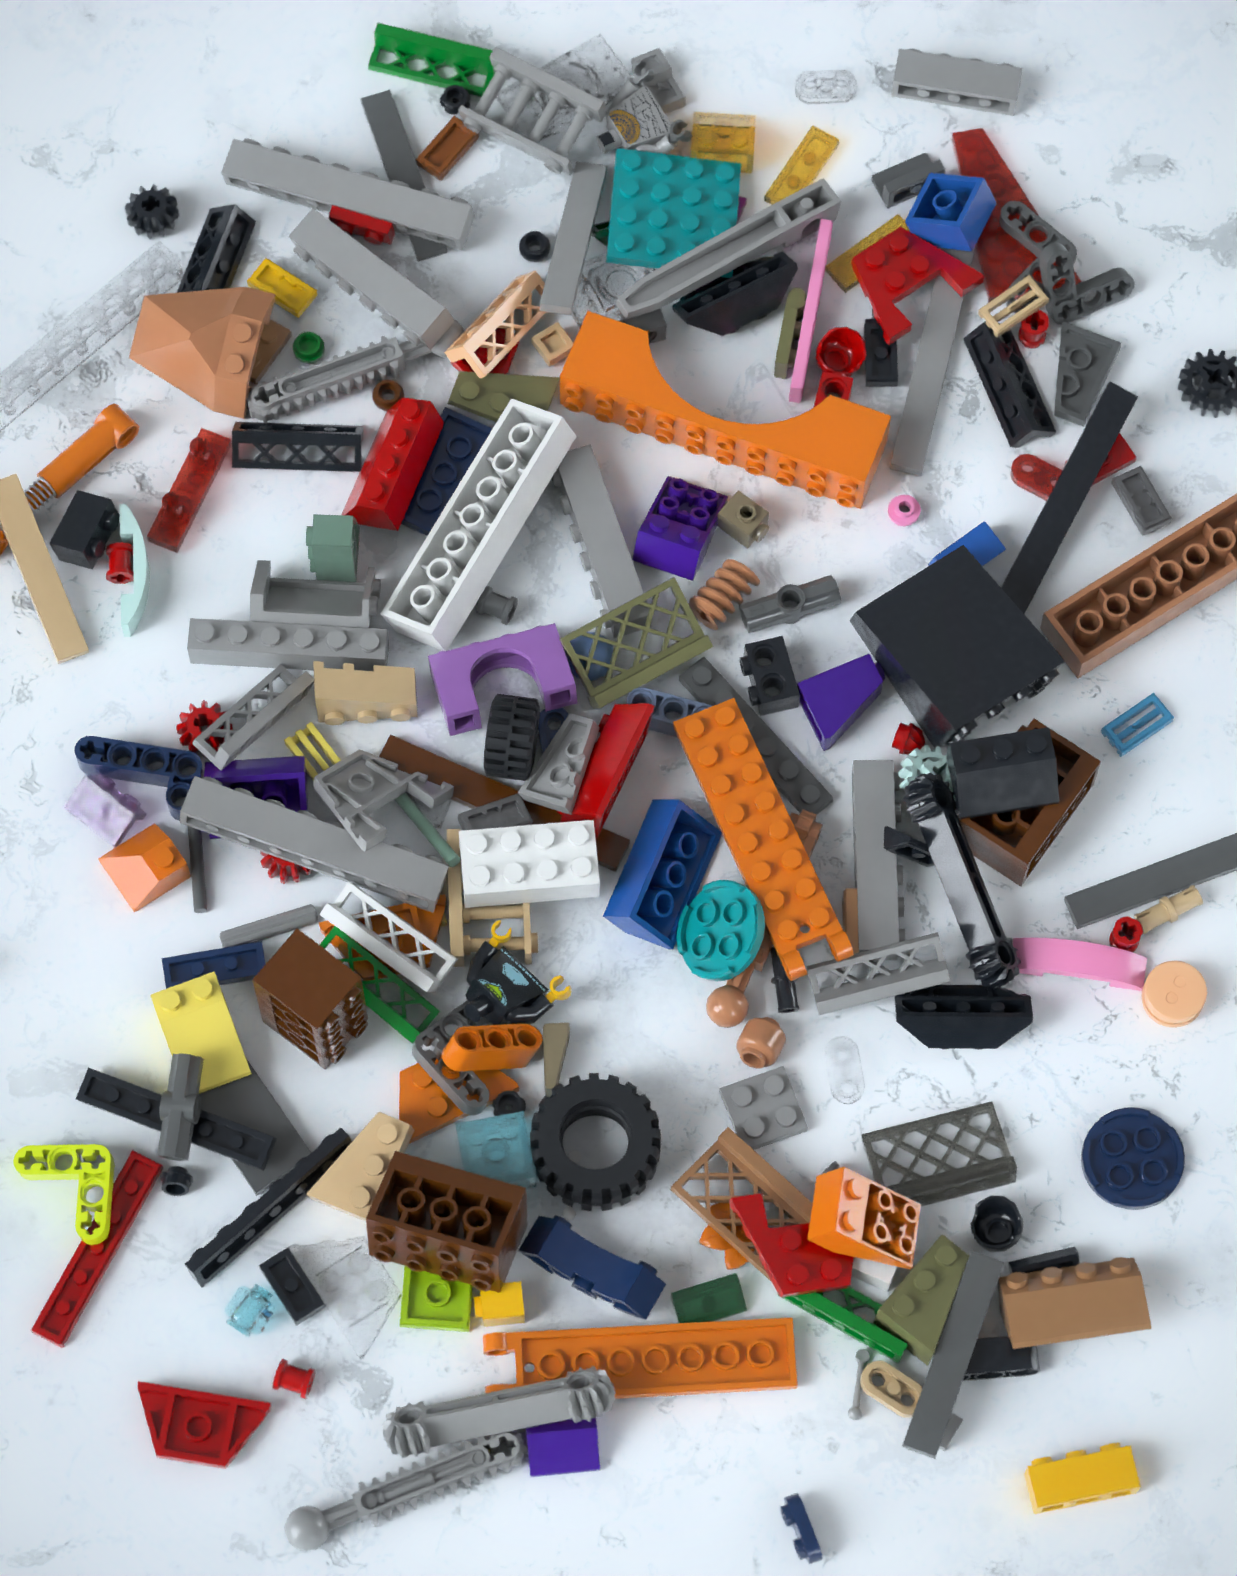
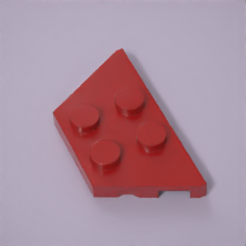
(199, 1424)

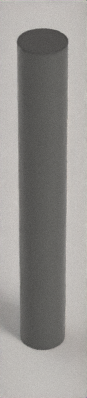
(197, 870)

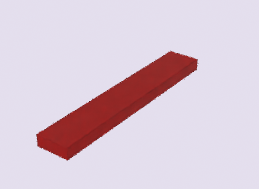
(92, 1261)

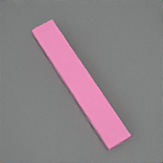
(810, 311)

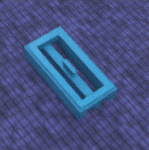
(1116, 740)

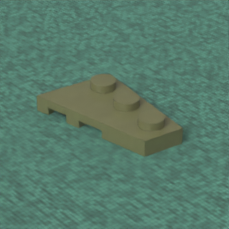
(492, 393)

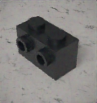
(85, 529)

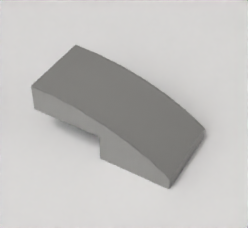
(663, 84)

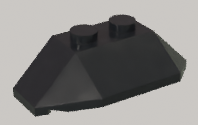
(736, 301)
(963, 1015)

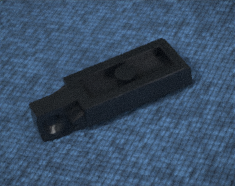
(881, 358)

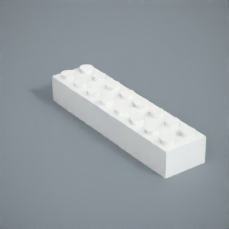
(478, 525)

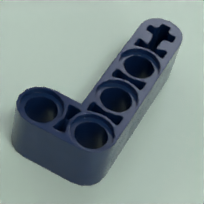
(137, 769)

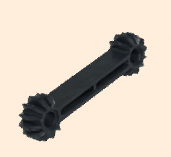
(990, 952)

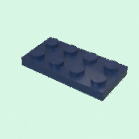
(448, 463)

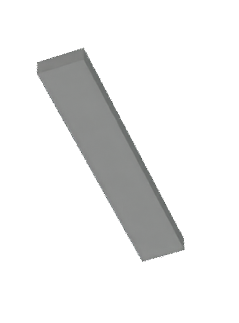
(573, 238)

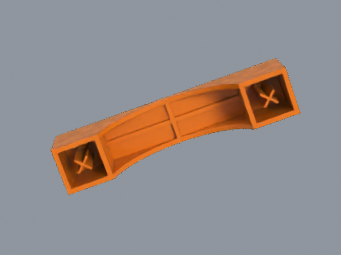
(824, 450)

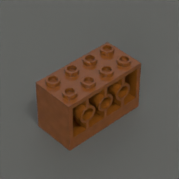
(1019, 838)
(311, 999)
(447, 1222)

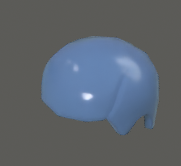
(602, 653)

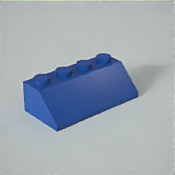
(662, 872)

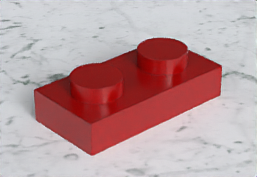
(372, 229)

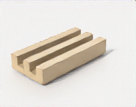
(992, 321)

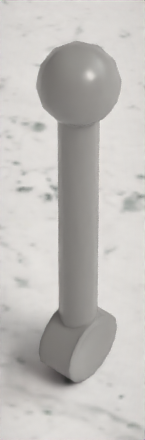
(862, 1357)

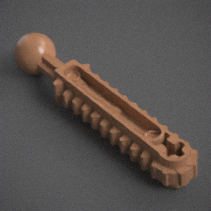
(728, 1004)

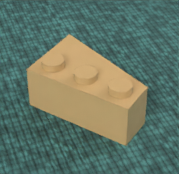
(364, 695)
(359, 1170)

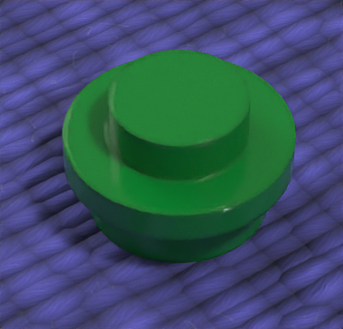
(308, 347)

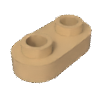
(894, 1387)

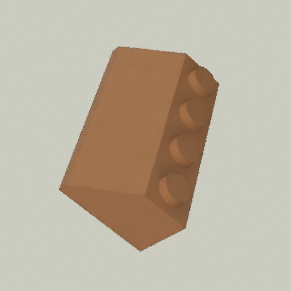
(1073, 1302)

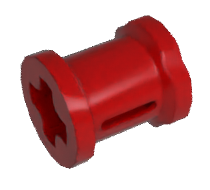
(1034, 338)
(120, 563)
(1130, 927)
(294, 1379)

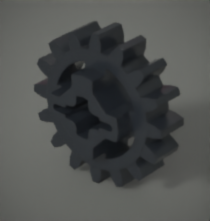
(1212, 380)

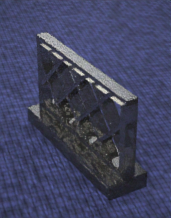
(954, 1181)

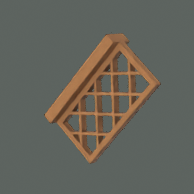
(759, 1174)

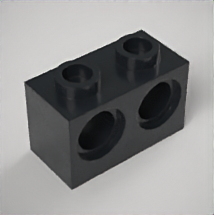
(776, 675)

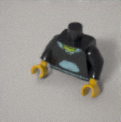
(505, 988)

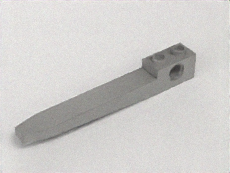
(774, 226)

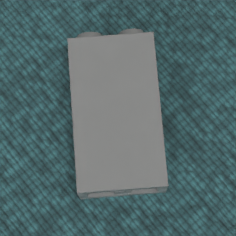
(313, 600)

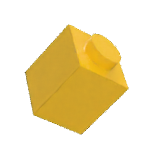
(501, 1307)

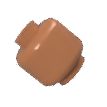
(760, 1042)

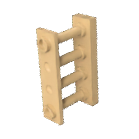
(459, 915)

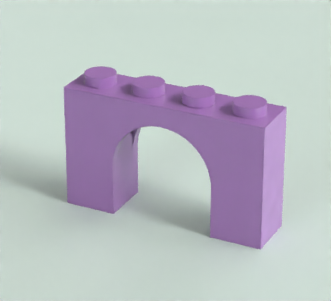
(532, 651)

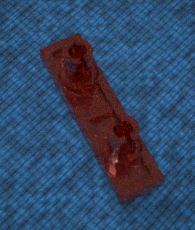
(189, 490)

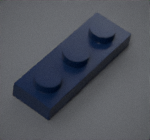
(229, 963)

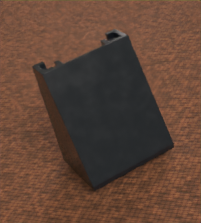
(955, 646)

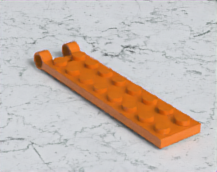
(760, 834)
(659, 1357)

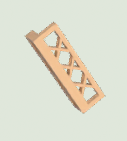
(492, 318)

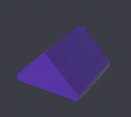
(563, 1448)

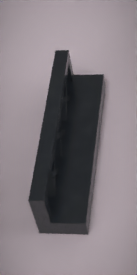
(227, 248)
(1006, 383)
(297, 434)

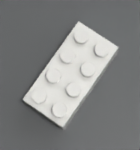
(529, 863)

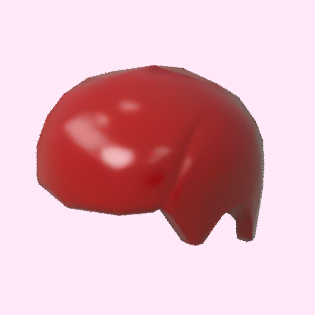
(841, 351)

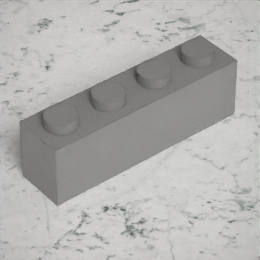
(956, 81)

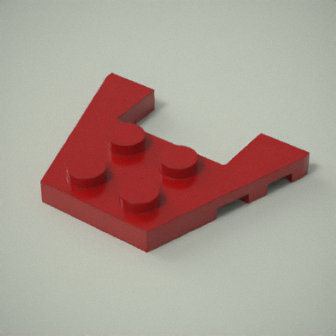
(901, 266)
(787, 1254)

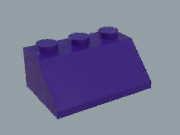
(266, 778)

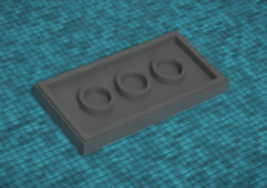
(252, 1105)

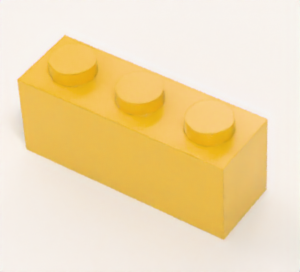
(1081, 1478)

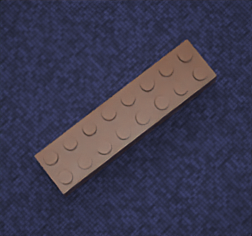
(1146, 591)

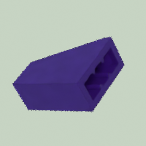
(840, 697)

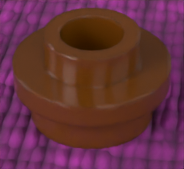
(387, 387)

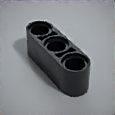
(997, 1359)

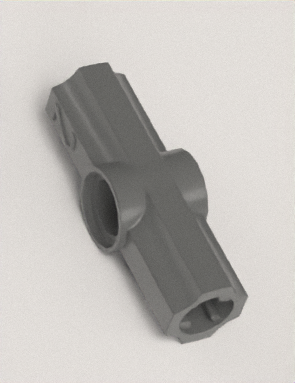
(771, 611)
(180, 1107)

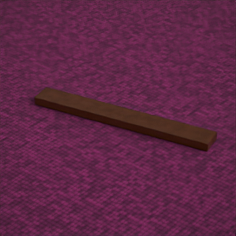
(478, 790)

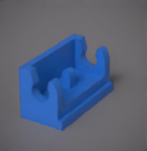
(980, 543)

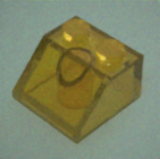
(724, 138)

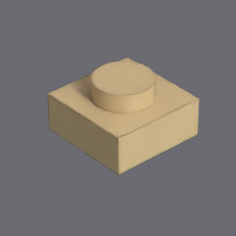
(552, 344)

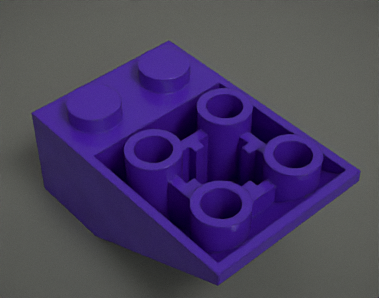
(679, 528)

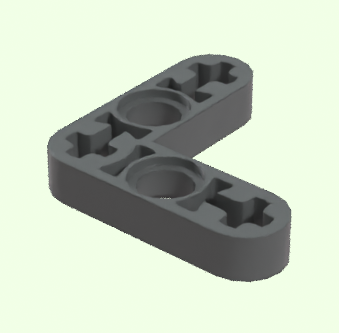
(1014, 229)
(1068, 301)
(438, 1037)

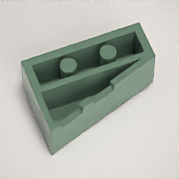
(333, 547)

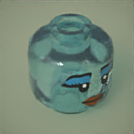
(250, 1309)

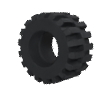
(511, 737)

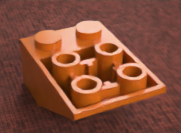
(863, 1219)

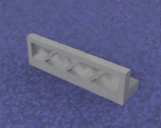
(256, 722)
(880, 985)

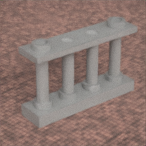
(533, 80)

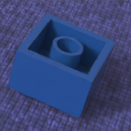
(951, 211)

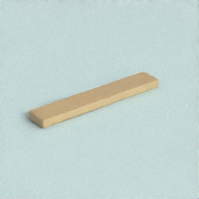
(39, 572)

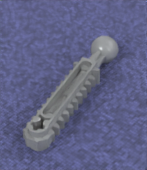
(340, 375)
(309, 1526)

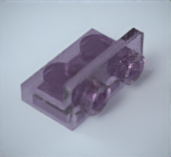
(104, 808)

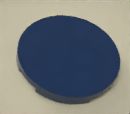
(1132, 1158)

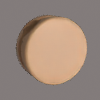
(1174, 994)

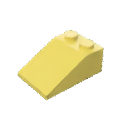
(200, 1024)

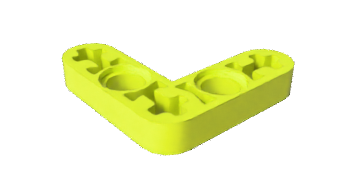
(87, 1176)

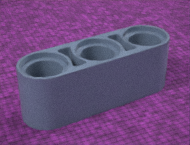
(663, 704)

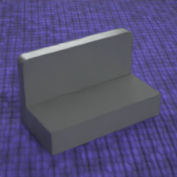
(905, 179)

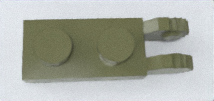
(789, 331)

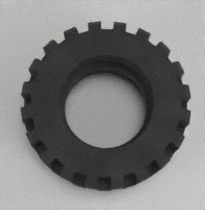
(586, 1099)

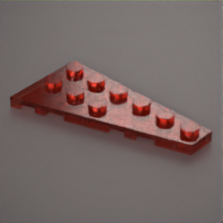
(999, 254)

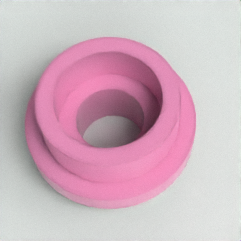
(901, 518)

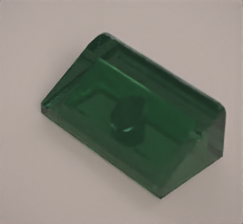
(709, 1300)

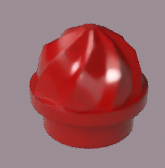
(908, 738)

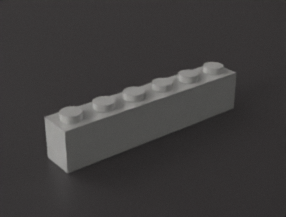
(371, 279)
(600, 536)
(285, 644)
(875, 867)

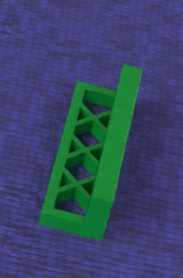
(430, 50)
(374, 1000)
(849, 1323)

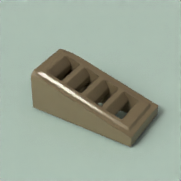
(554, 1050)

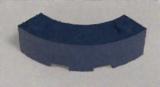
(595, 1271)

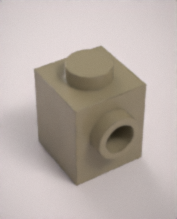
(743, 520)

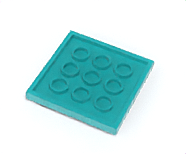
(668, 206)

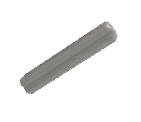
(269, 926)

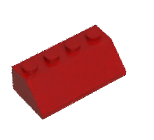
(394, 464)
(610, 762)

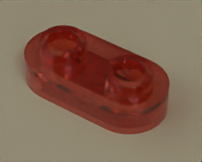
(1036, 481)

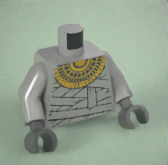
(638, 121)

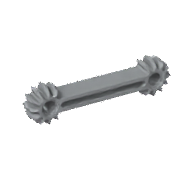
(574, 1397)

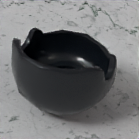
(996, 1224)

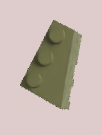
(923, 1299)

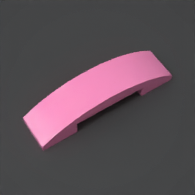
(1081, 960)

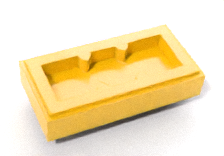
(290, 291)

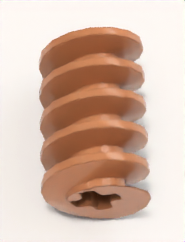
(720, 592)

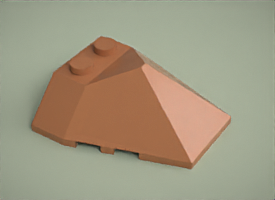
(204, 342)

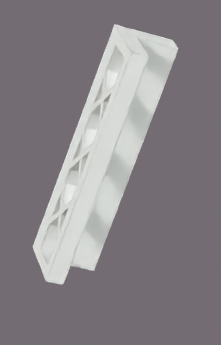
(383, 949)

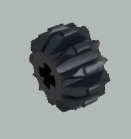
(163, 208)

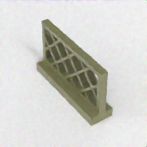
(642, 671)

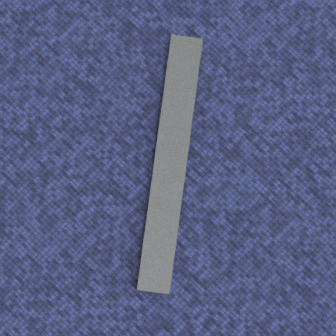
(928, 373)

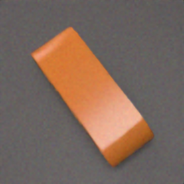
(491, 1047)

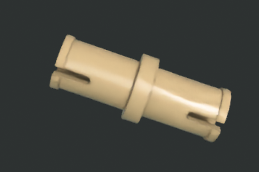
(1169, 909)

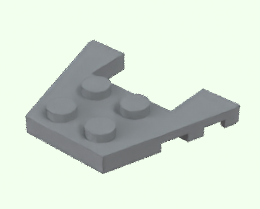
(367, 783)

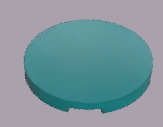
(721, 930)

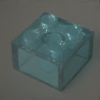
(498, 1149)

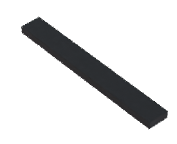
(1068, 495)

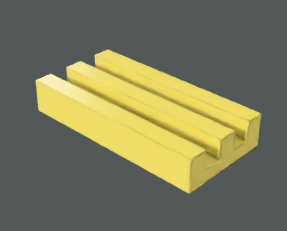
(301, 736)

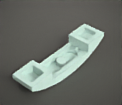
(134, 604)

